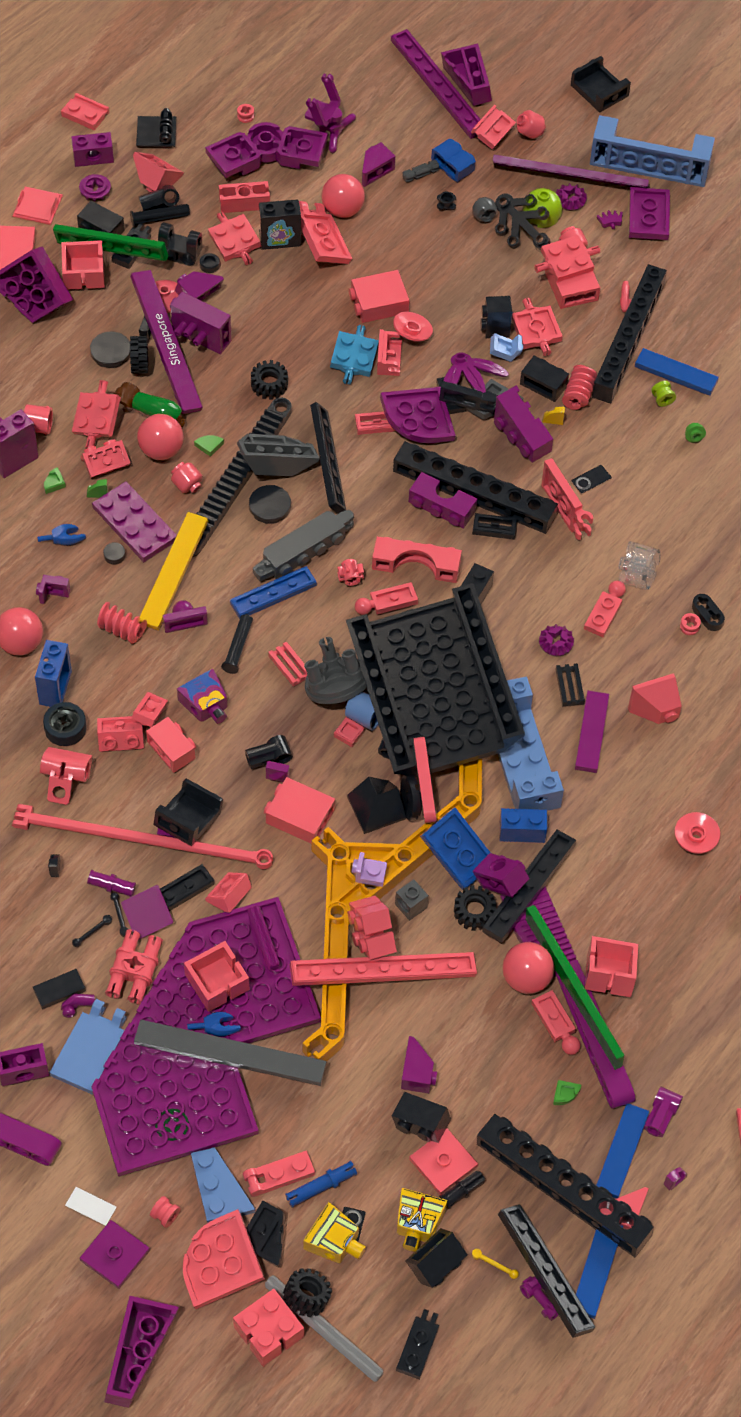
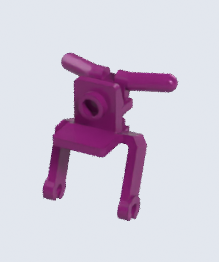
(328, 115)

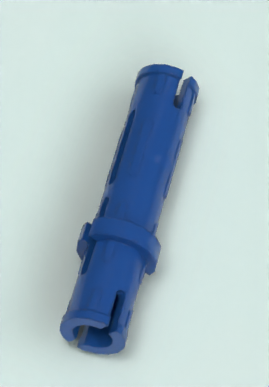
(330, 1179)

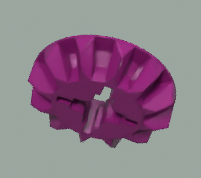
(88, 183)
(576, 201)
(560, 647)

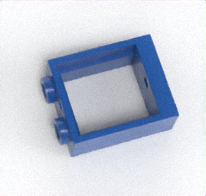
(54, 675)

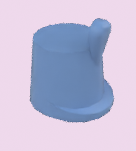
(361, 711)

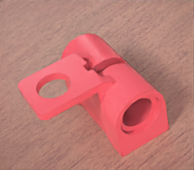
(64, 768)

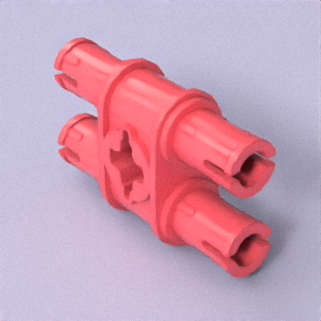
(123, 966)

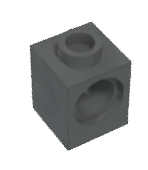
(411, 899)

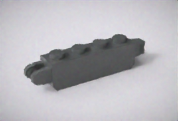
(303, 544)

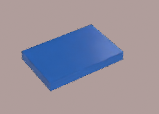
(456, 847)

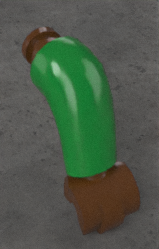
(146, 403)

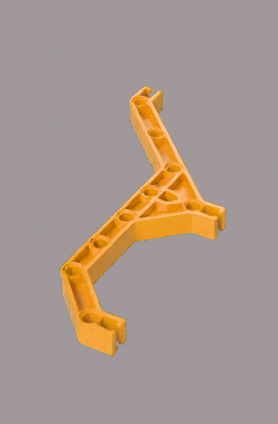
(343, 889)

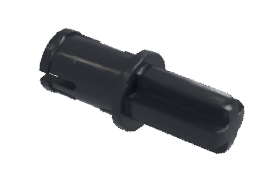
(463, 1188)

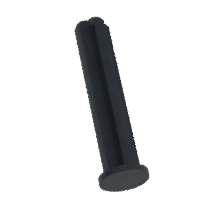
(159, 214)
(237, 645)

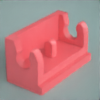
(389, 353)

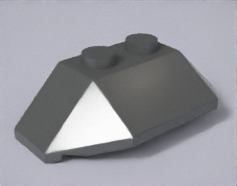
(276, 454)

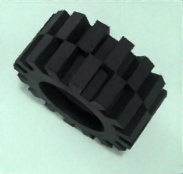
(139, 354)
(269, 370)
(474, 895)
(312, 1283)

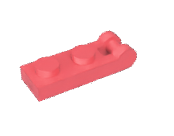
(279, 1173)

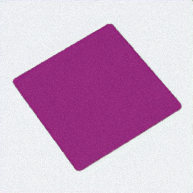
(147, 911)

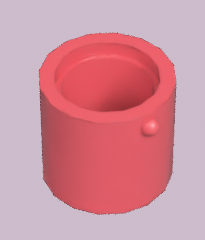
(41, 416)

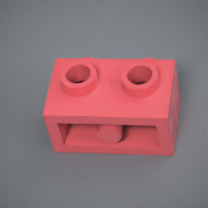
(171, 744)

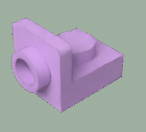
(369, 871)

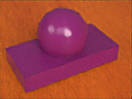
(184, 617)

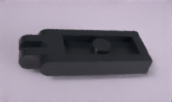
(128, 260)
(418, 1345)

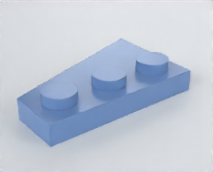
(217, 1186)

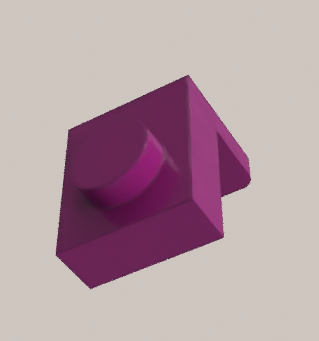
(53, 586)

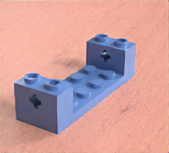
(649, 158)
(526, 762)

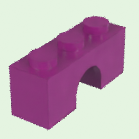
(455, 510)

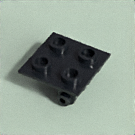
(156, 130)

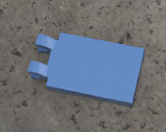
(89, 1047)

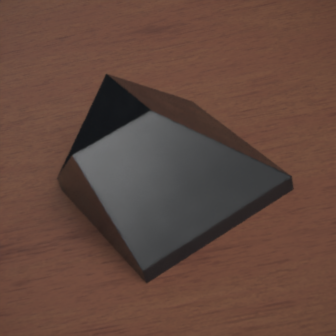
(376, 804)

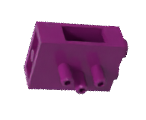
(200, 323)
(17, 443)

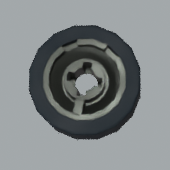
(70, 732)

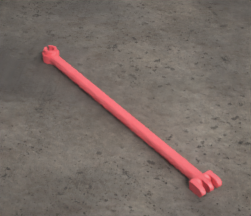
(26, 816)

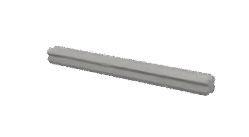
(333, 1336)

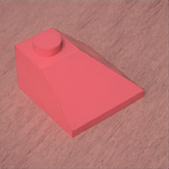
(155, 172)
(656, 700)

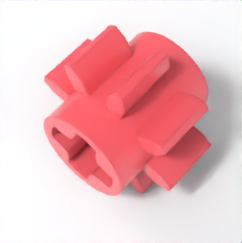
(350, 572)

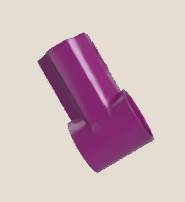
(664, 1107)

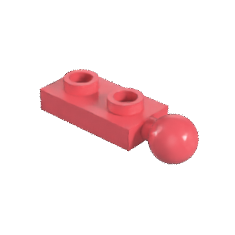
(388, 599)
(605, 609)
(556, 1021)

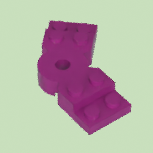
(266, 144)

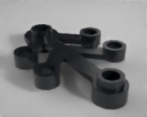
(519, 218)

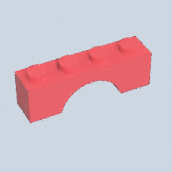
(441, 560)

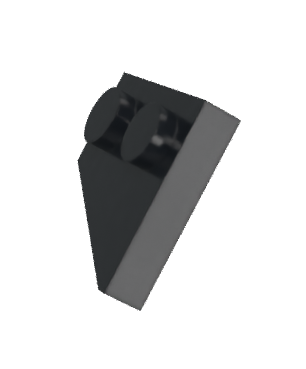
(267, 1233)

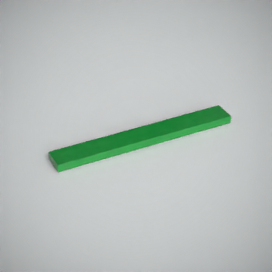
(575, 987)

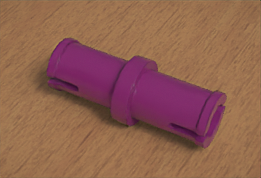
(111, 883)

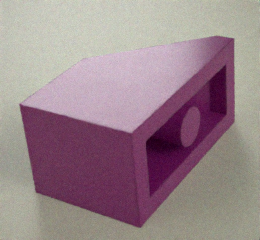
(377, 163)
(198, 284)
(418, 1069)

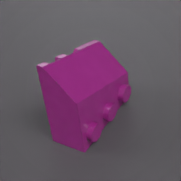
(34, 285)

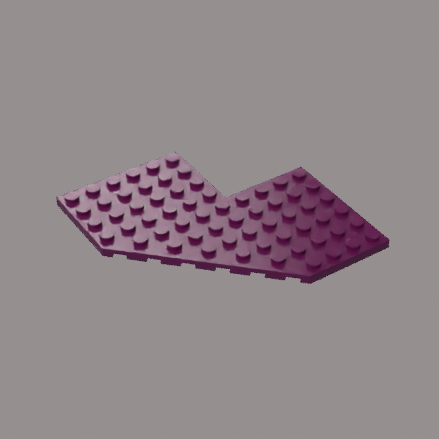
(147, 1081)

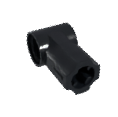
(157, 198)
(274, 750)

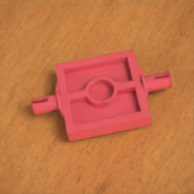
(234, 237)
(567, 258)
(537, 327)
(96, 414)

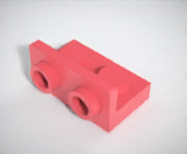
(106, 458)
(119, 734)

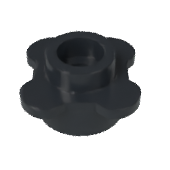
(446, 201)

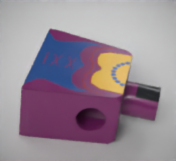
(204, 697)

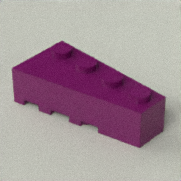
(139, 1341)

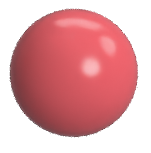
(343, 195)
(160, 436)
(20, 631)
(528, 968)

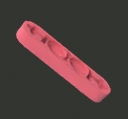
(424, 780)

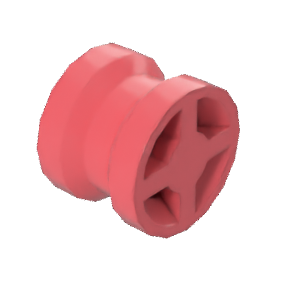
(165, 1211)

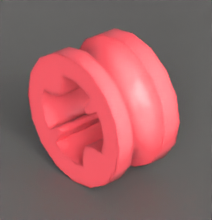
(245, 118)
(690, 617)

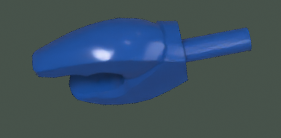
(61, 536)
(212, 1024)

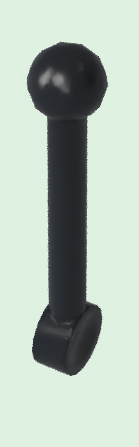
(114, 897)
(107, 919)

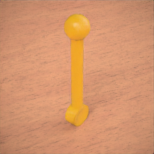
(477, 1254)

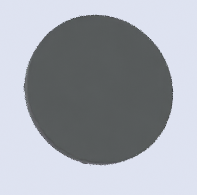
(335, 678)

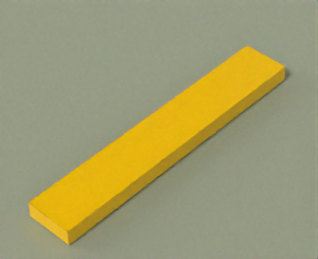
(173, 570)

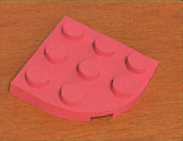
(220, 1260)

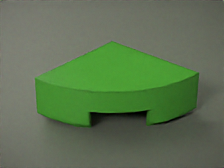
(209, 444)
(54, 481)
(98, 489)
(566, 1092)

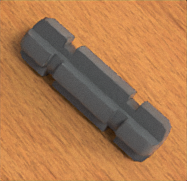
(420, 170)

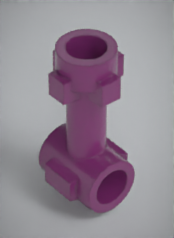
(531, 1287)

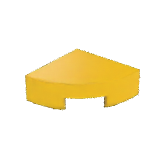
(555, 416)

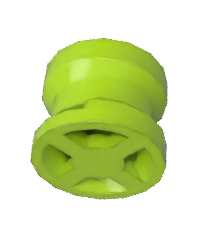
(663, 393)

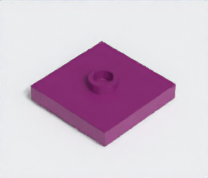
(114, 1254)

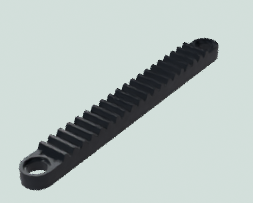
(238, 472)

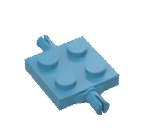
(354, 354)

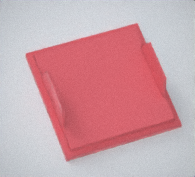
(37, 205)

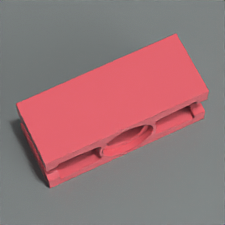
(243, 196)

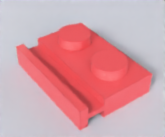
(85, 111)
(493, 127)

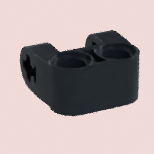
(180, 248)

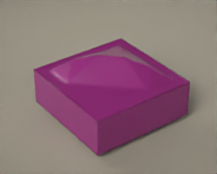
(277, 771)

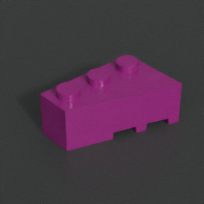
(468, 72)
(520, 426)

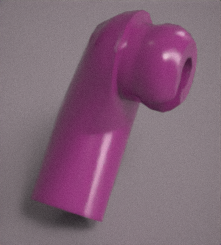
(68, 1007)

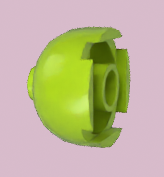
(551, 201)

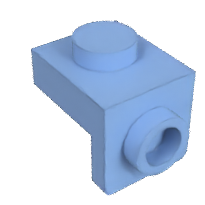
(506, 348)

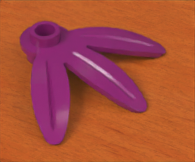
(464, 363)

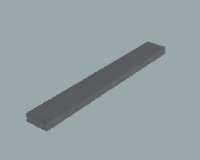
(230, 1052)

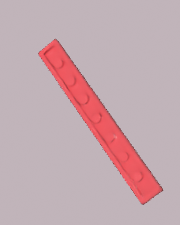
(382, 968)

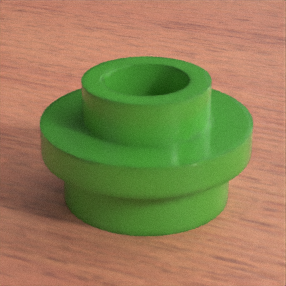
(695, 432)

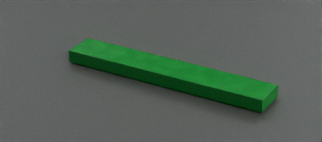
(113, 242)

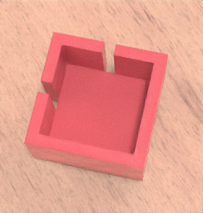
(83, 264)
(369, 921)
(611, 966)
(214, 978)
(268, 1323)

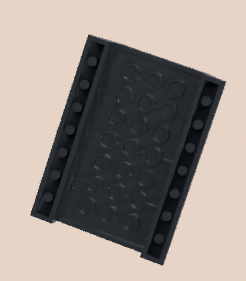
(439, 680)

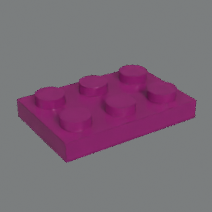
(649, 213)

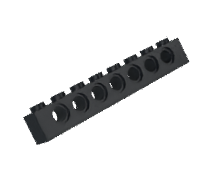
(629, 334)
(457, 477)
(630, 1240)

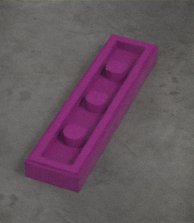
(592, 731)

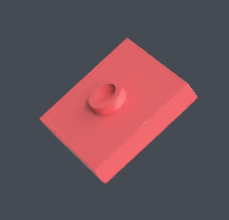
(443, 1162)

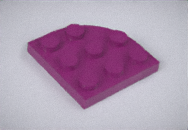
(418, 415)

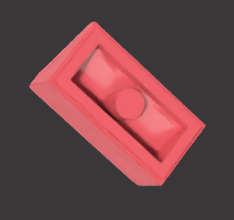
(229, 891)

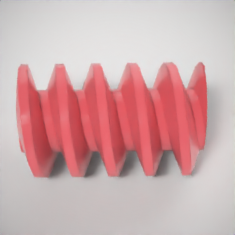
(579, 387)
(120, 624)

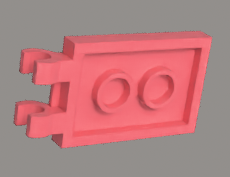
(323, 235)
(15, 242)
(568, 503)

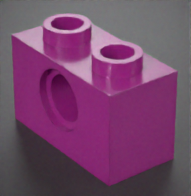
(92, 149)
(501, 874)
(23, 1064)

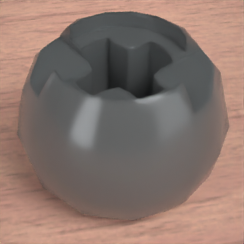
(484, 209)

